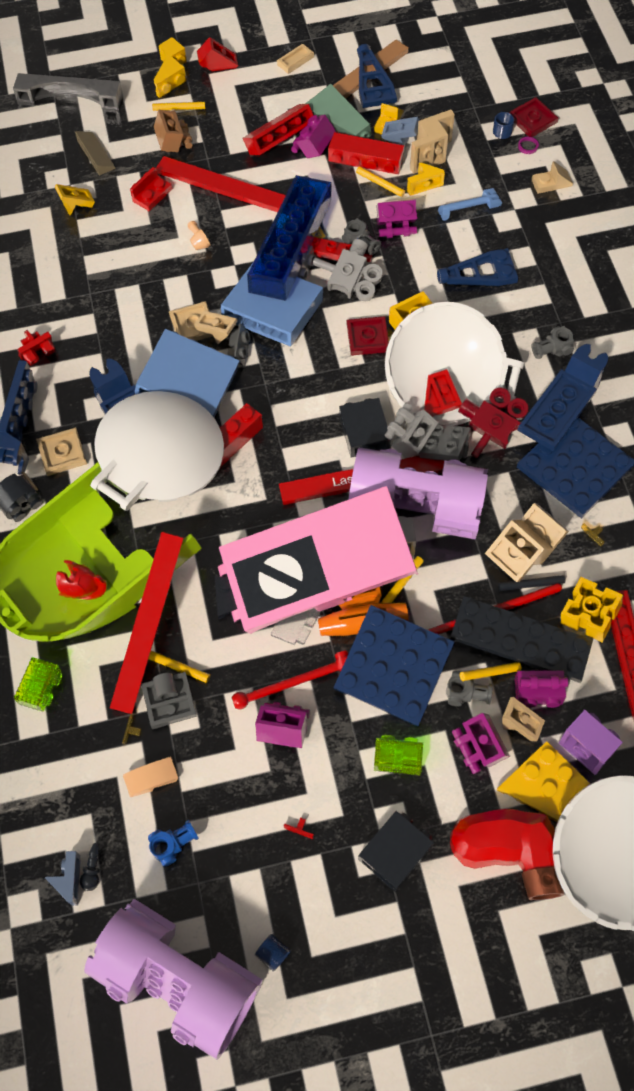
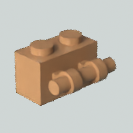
(171, 131)

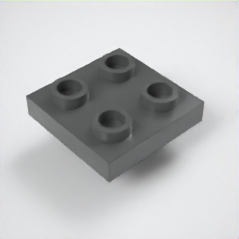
(447, 443)
(168, 699)

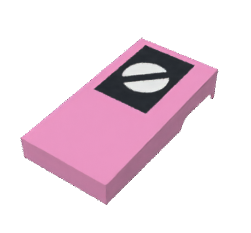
(317, 560)

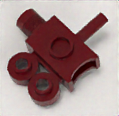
(493, 422)

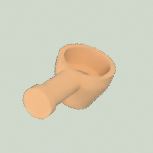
(199, 239)

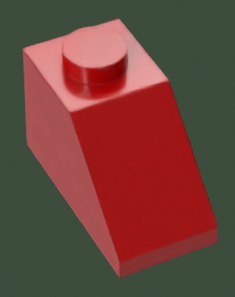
(216, 56)

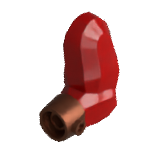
(510, 839)

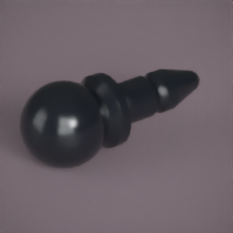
(89, 879)

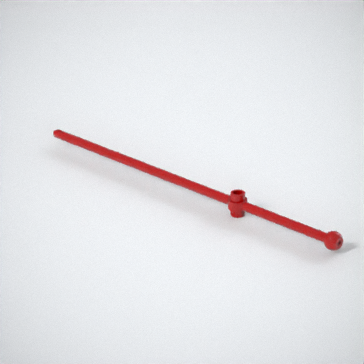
(241, 699)

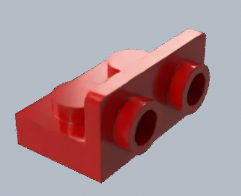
(150, 190)

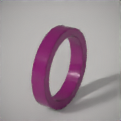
(528, 139)

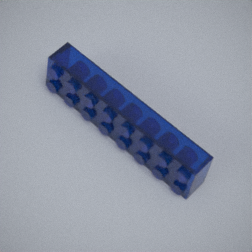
(289, 238)

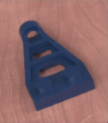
(375, 95)
(499, 259)

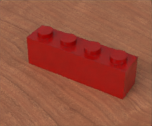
(278, 129)
(366, 153)
(240, 430)

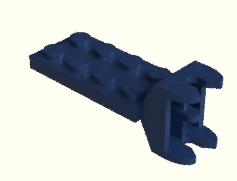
(112, 387)
(564, 398)
(15, 417)

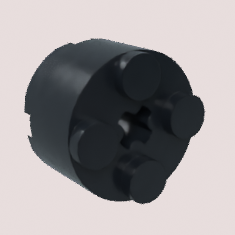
(18, 496)

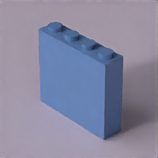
(271, 316)
(188, 370)

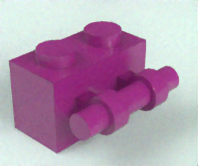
(314, 136)
(394, 213)
(540, 688)
(282, 724)
(485, 740)

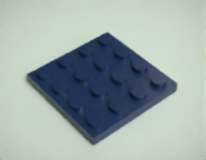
(578, 469)
(394, 665)

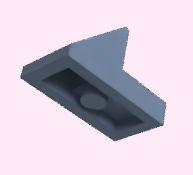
(400, 130)
(69, 883)

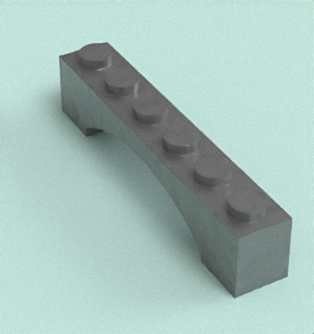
(34, 87)

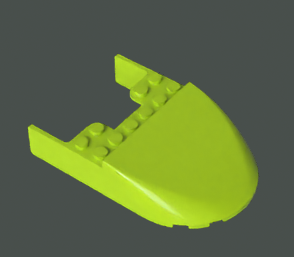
(71, 531)

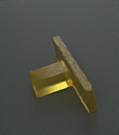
(593, 534)
(131, 730)

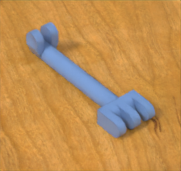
(489, 196)

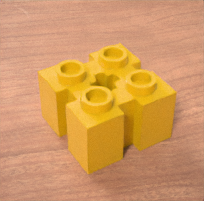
(586, 597)

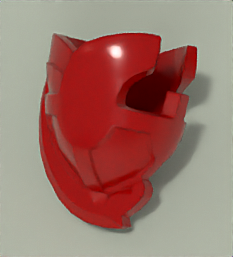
(81, 583)

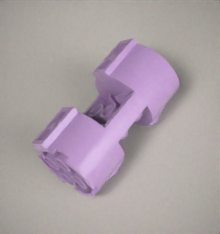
(452, 498)
(208, 1000)

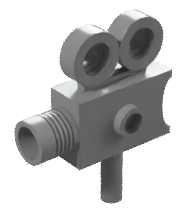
(349, 270)

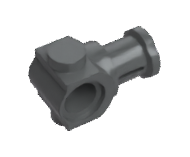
(359, 230)
(558, 343)
(469, 691)

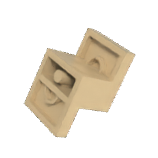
(432, 140)
(526, 542)

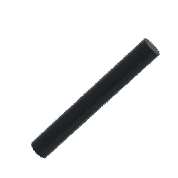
(528, 583)

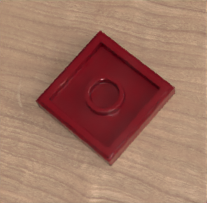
(533, 117)
(367, 335)

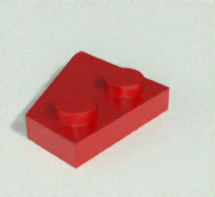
(441, 394)

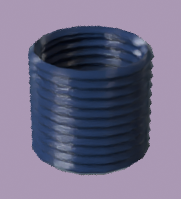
(503, 125)
(272, 952)

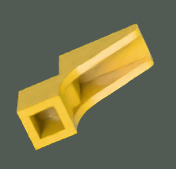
(171, 72)

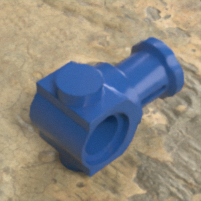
(173, 839)

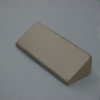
(94, 152)

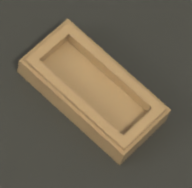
(295, 58)

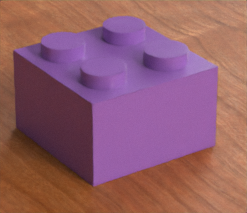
(590, 741)

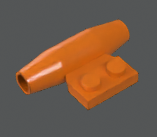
(353, 612)

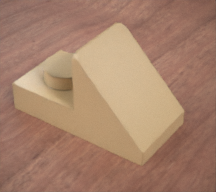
(555, 179)
(215, 324)
(522, 719)

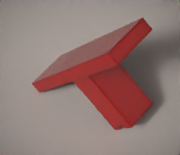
(299, 829)

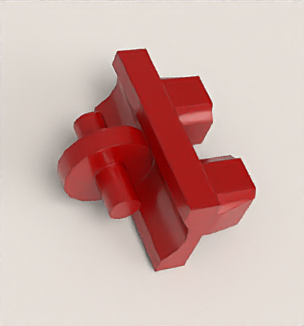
(34, 343)

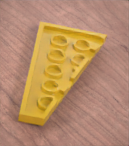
(545, 782)

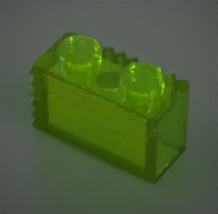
(37, 684)
(398, 755)

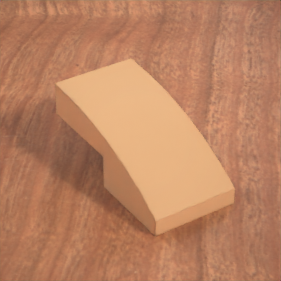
(150, 776)

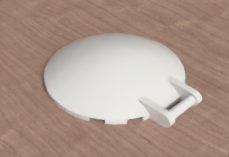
(450, 339)
(156, 448)
(597, 851)

